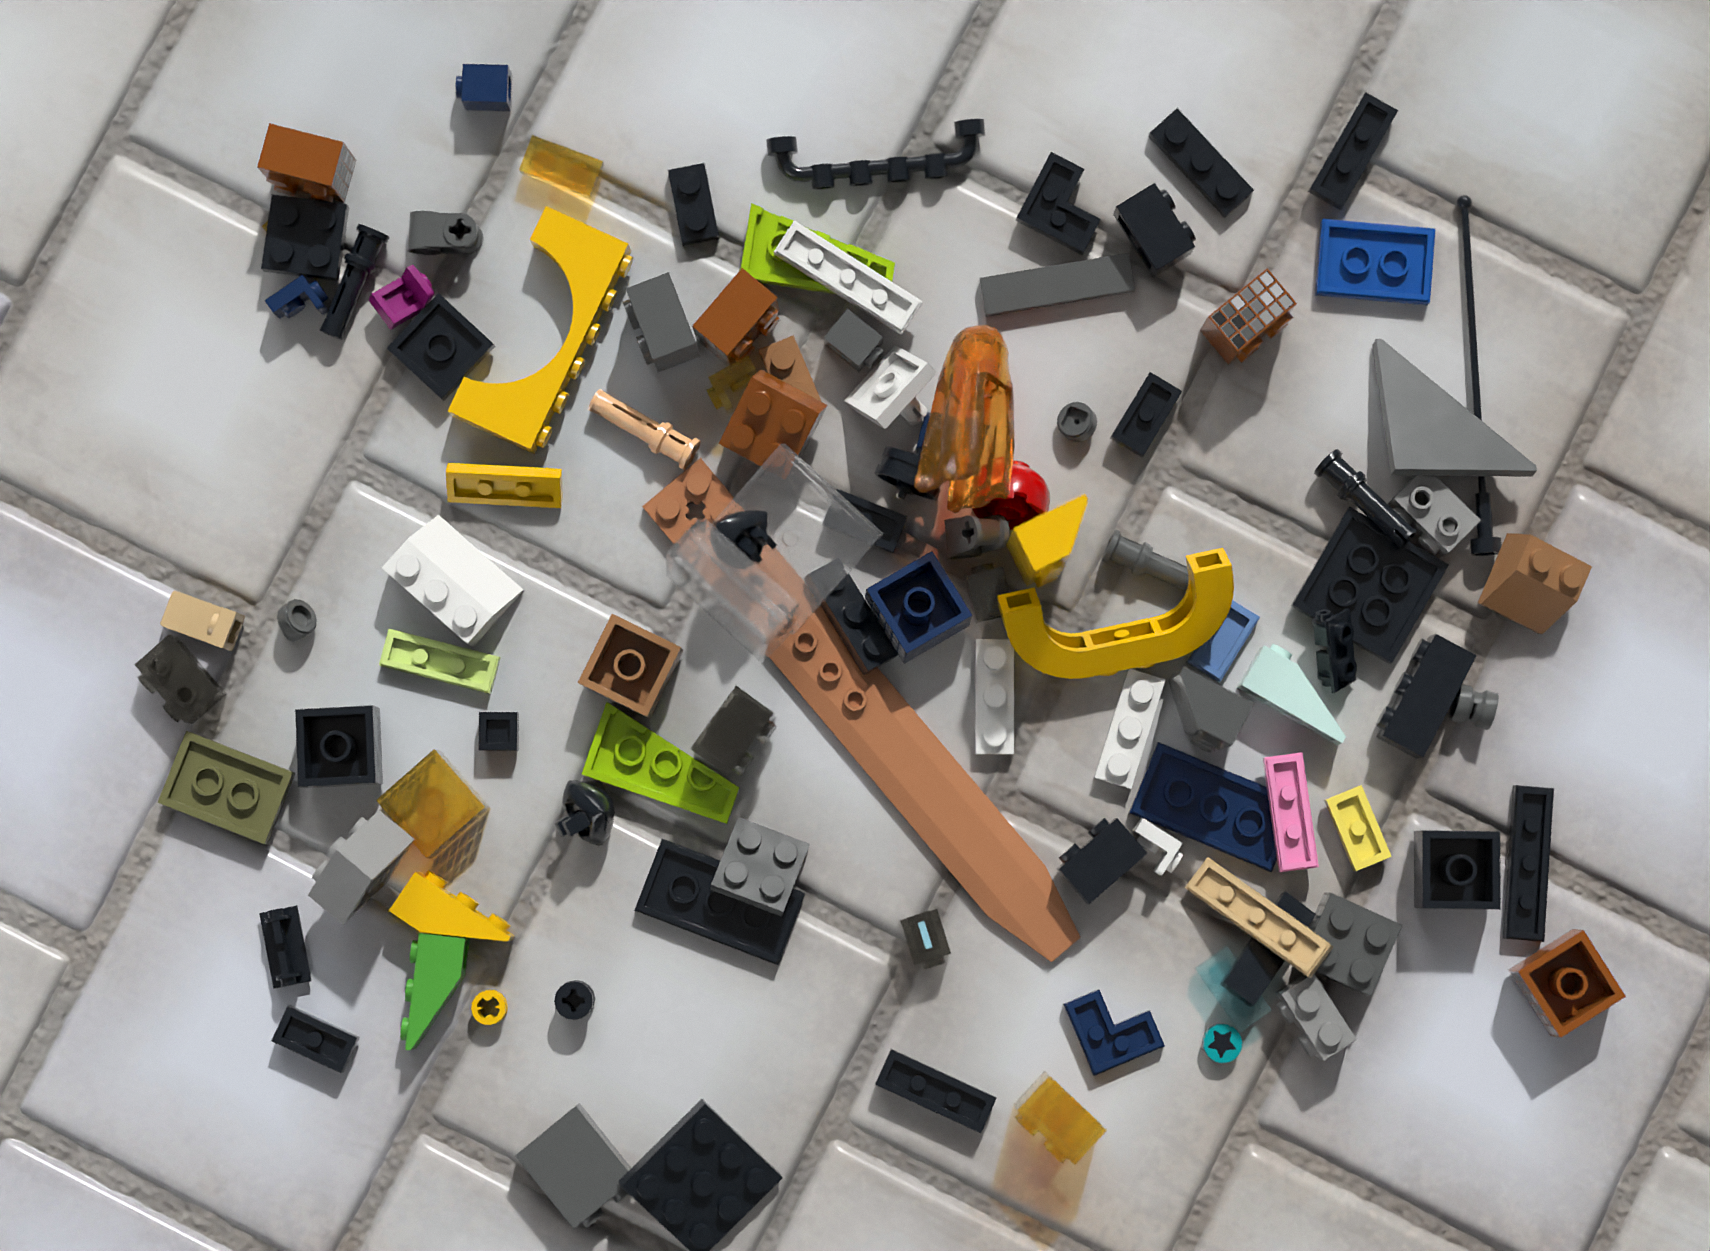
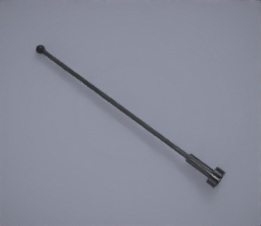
(1485, 543)

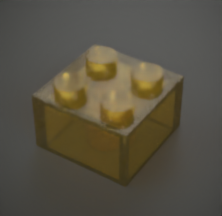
(1059, 1118)

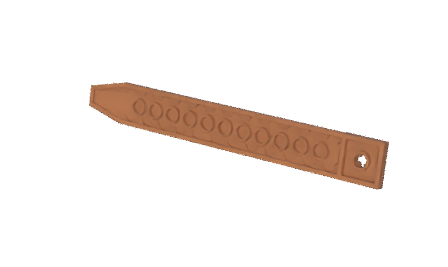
(901, 756)

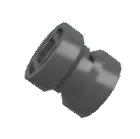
(1474, 707)

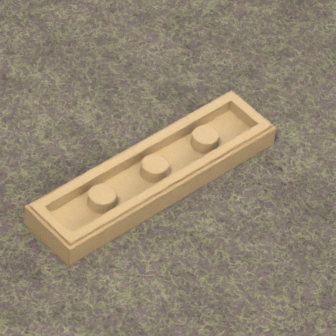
(1259, 917)

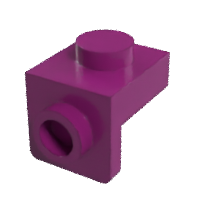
(402, 297)

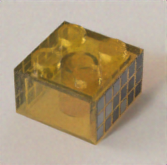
(433, 803)

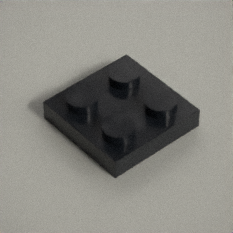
(305, 237)
(441, 347)

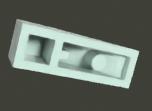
(1285, 688)

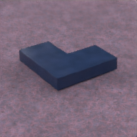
(1108, 1043)

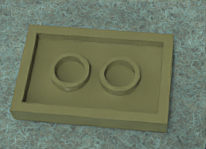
(226, 787)

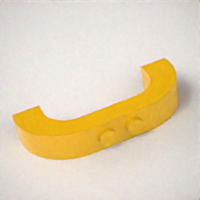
(1126, 644)

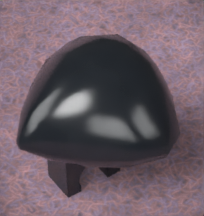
(747, 532)
(588, 812)

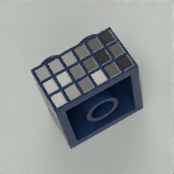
(918, 607)

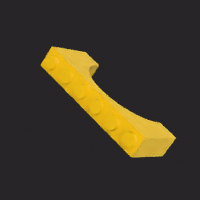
(524, 408)

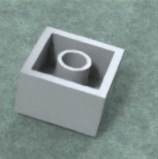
(359, 865)

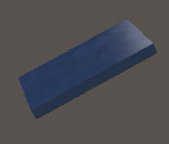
(1207, 806)

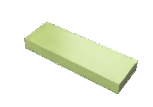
(439, 661)

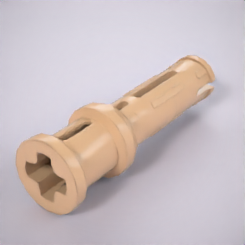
(659, 436)

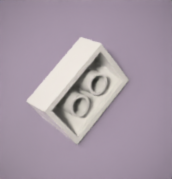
(453, 580)

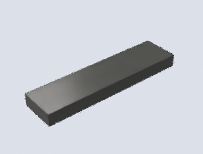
(1057, 284)

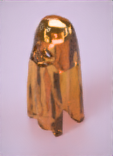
(971, 434)

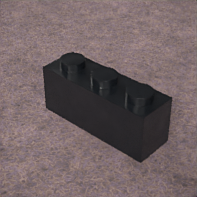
(1424, 695)

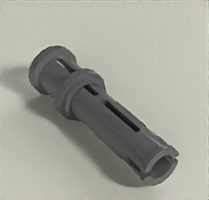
(1143, 559)

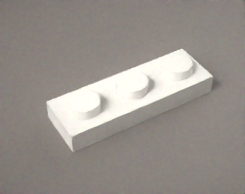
(994, 697)
(1129, 728)

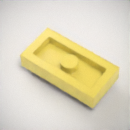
(1357, 828)

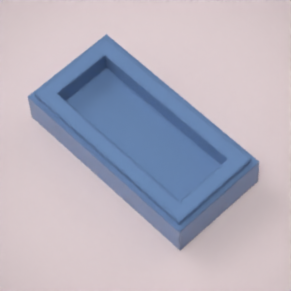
(1221, 649)

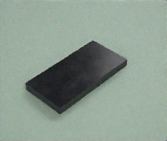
(681, 896)

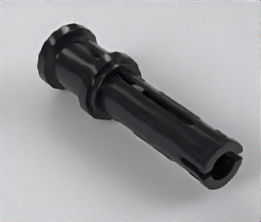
(359, 264)
(1353, 486)

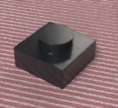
(498, 731)

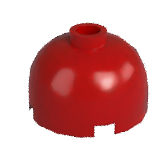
(1027, 498)

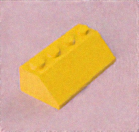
(1046, 542)

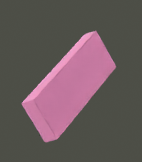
(1290, 812)

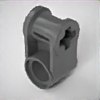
(436, 233)
(973, 536)

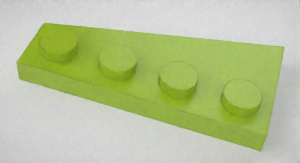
(763, 236)
(648, 765)

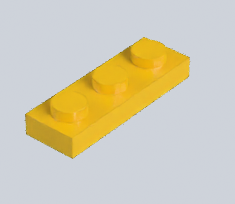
(504, 485)

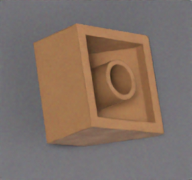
(1533, 582)

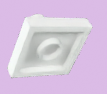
(892, 389)

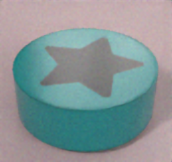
(1222, 1043)

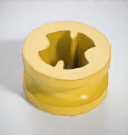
(488, 995)

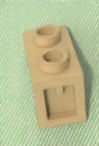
(202, 620)

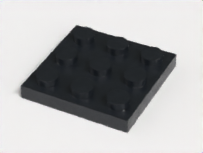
(1374, 580)
(700, 1178)

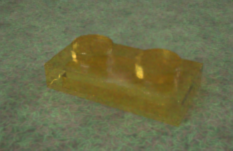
(561, 167)

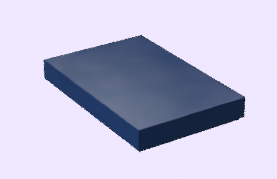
(1375, 262)

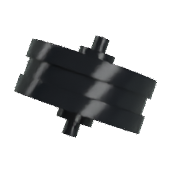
(900, 470)

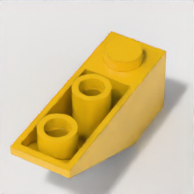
(435, 910)

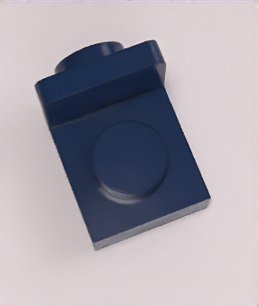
(291, 298)

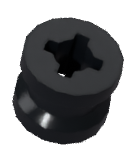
(581, 993)

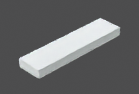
(847, 277)

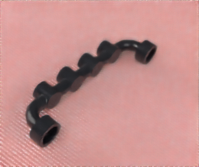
(861, 171)

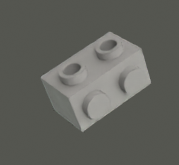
(1434, 512)
(1315, 1016)

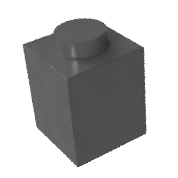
(854, 341)

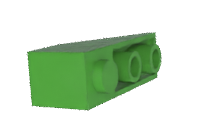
(437, 974)

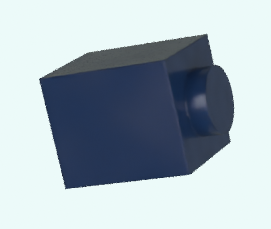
(485, 87)

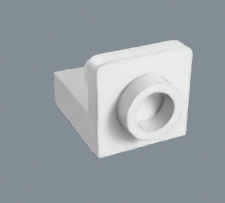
(1154, 839)

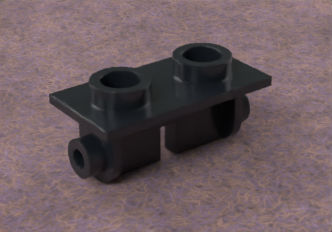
(1337, 663)
(285, 946)

